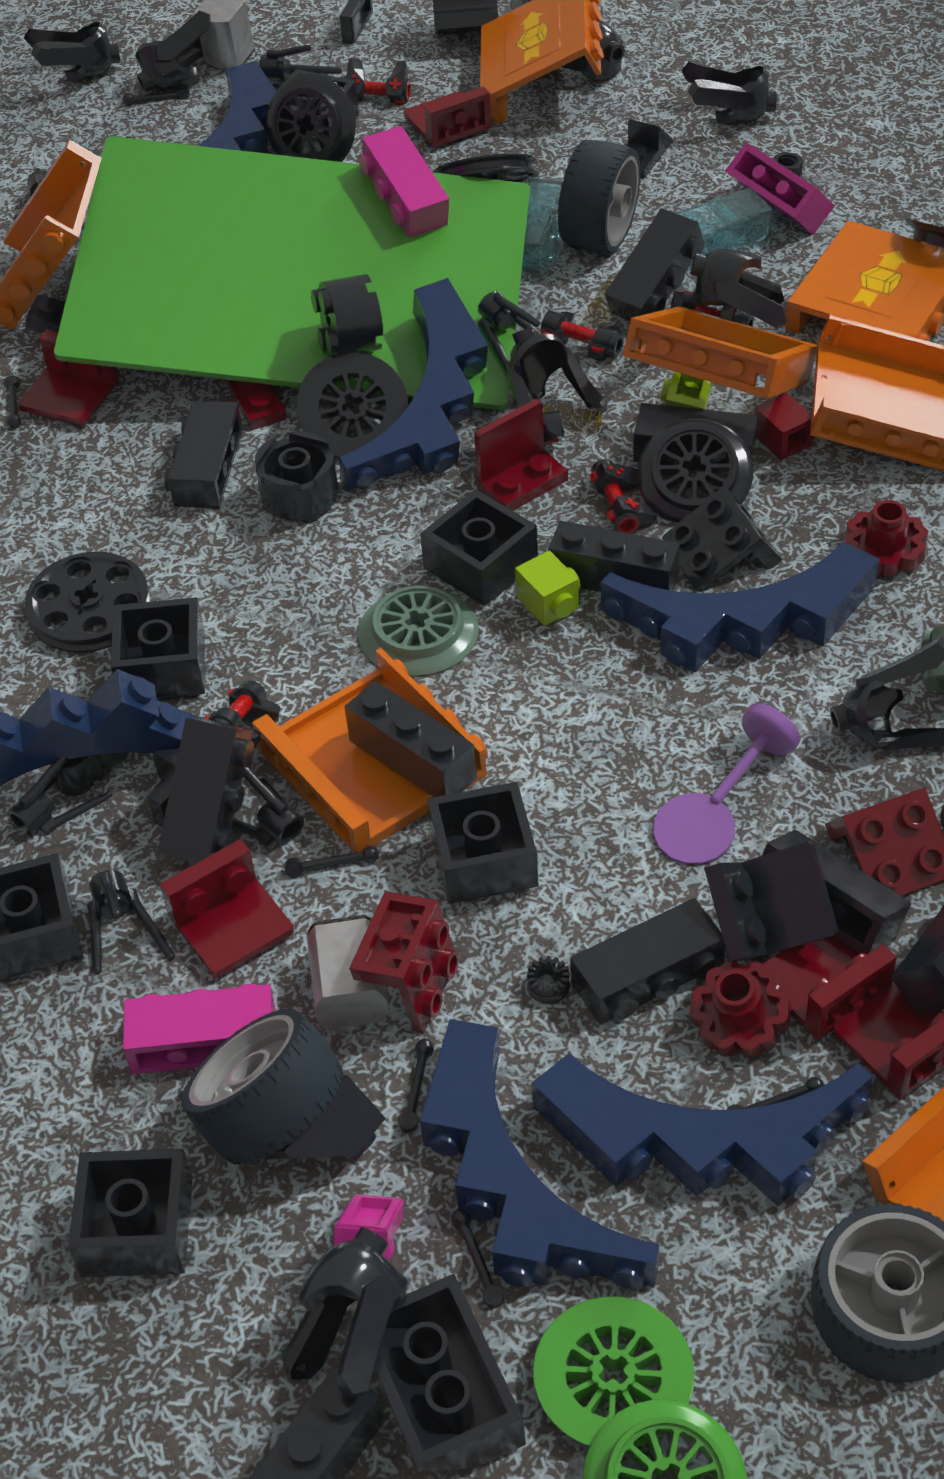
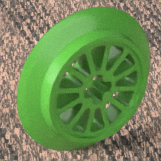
(613, 1318)
(663, 1417)

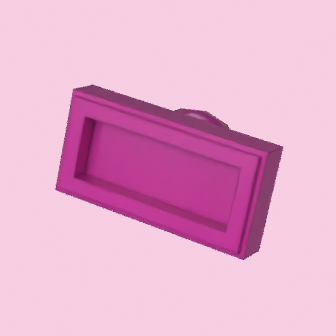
(375, 1213)

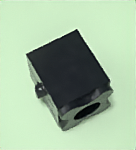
(463, 15)

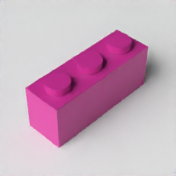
(404, 181)
(780, 188)
(187, 1027)

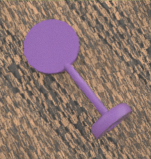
(699, 826)

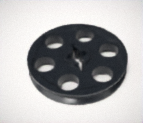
(503, 167)
(79, 591)

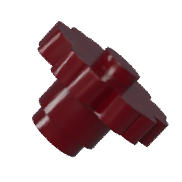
(890, 536)
(740, 1009)

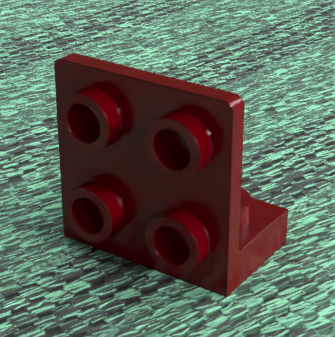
(451, 116)
(67, 389)
(513, 458)
(896, 841)
(224, 909)
(408, 950)
(830, 980)
(895, 1041)

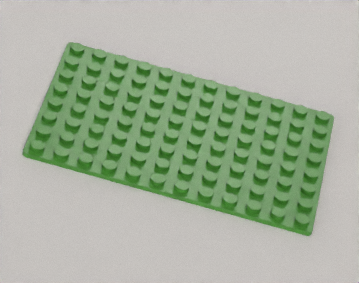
(214, 254)

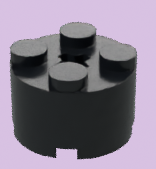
(347, 315)
(297, 477)

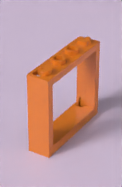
(720, 351)

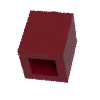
(783, 426)

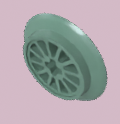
(444, 623)

